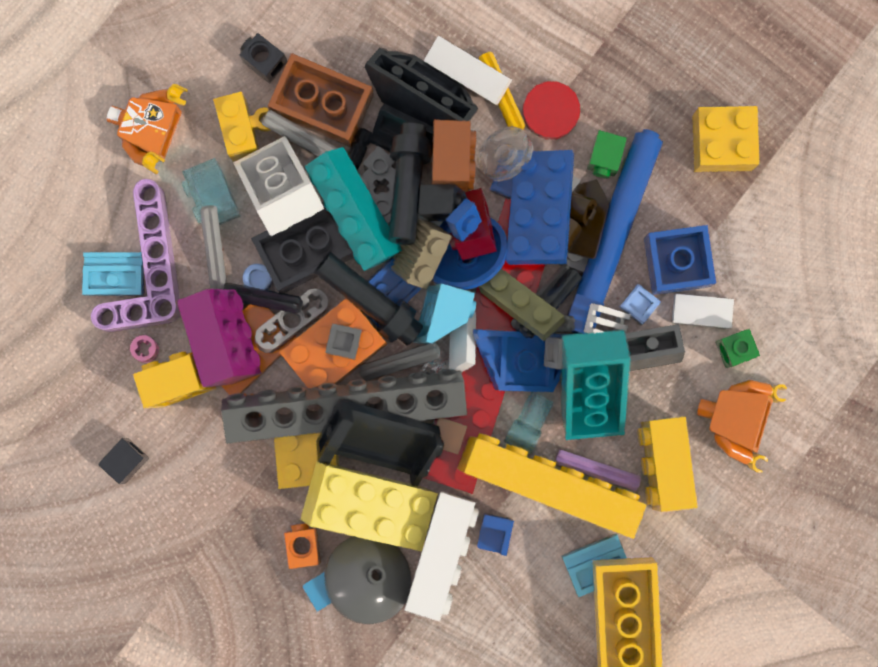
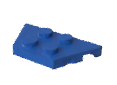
(516, 361)

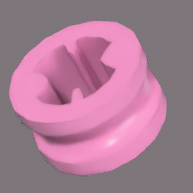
(153, 350)

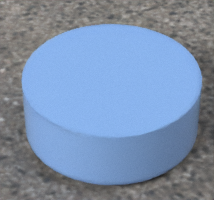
(257, 277)

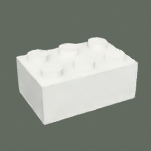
(278, 186)

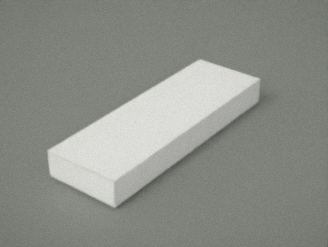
(467, 70)

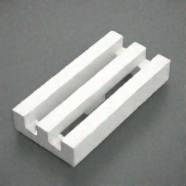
(591, 318)

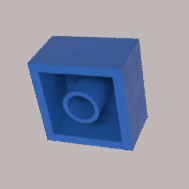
(679, 260)

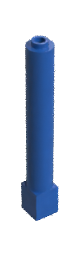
(617, 226)

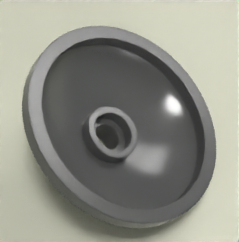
(355, 591)

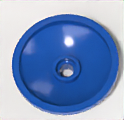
(464, 275)

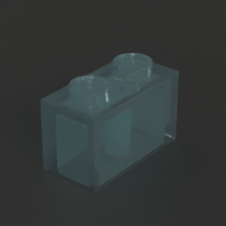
(209, 187)

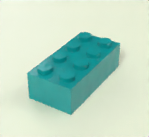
(594, 384)

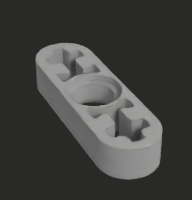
(279, 340)

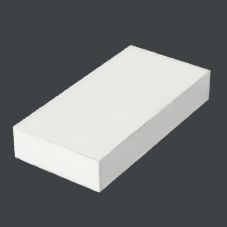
(702, 311)
(463, 346)

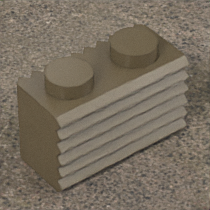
(419, 261)

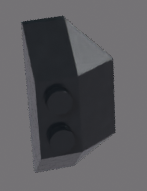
(418, 88)

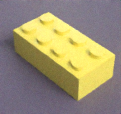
(368, 506)

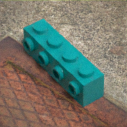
(352, 208)

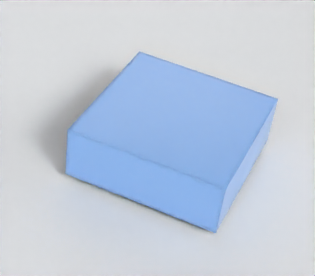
(640, 304)

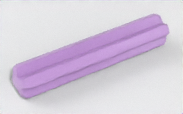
(598, 470)

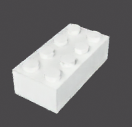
(440, 555)

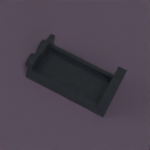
(380, 440)

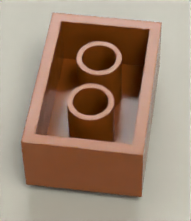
(321, 99)
(454, 154)

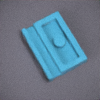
(113, 274)
(580, 563)

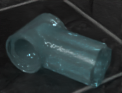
(526, 429)

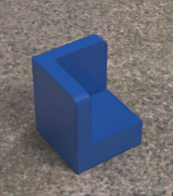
(495, 534)

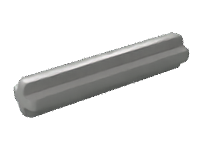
(296, 133)
(213, 246)

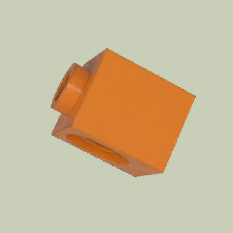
(295, 558)

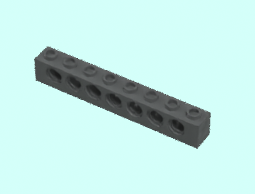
(300, 421)

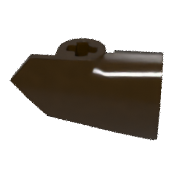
(587, 219)

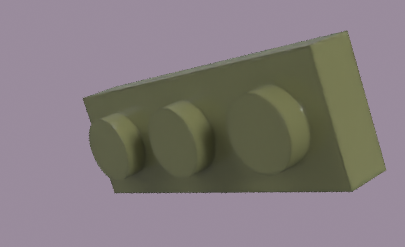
(522, 304)

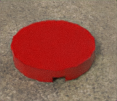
(551, 110)

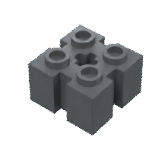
(380, 171)

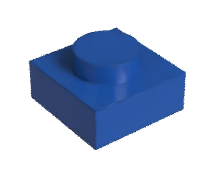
(464, 220)

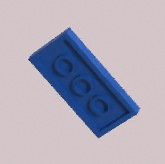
(541, 209)

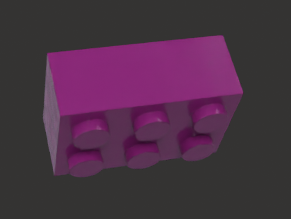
(219, 337)

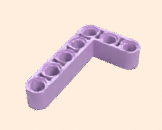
(152, 268)

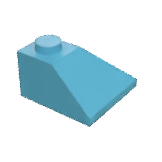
(444, 311)

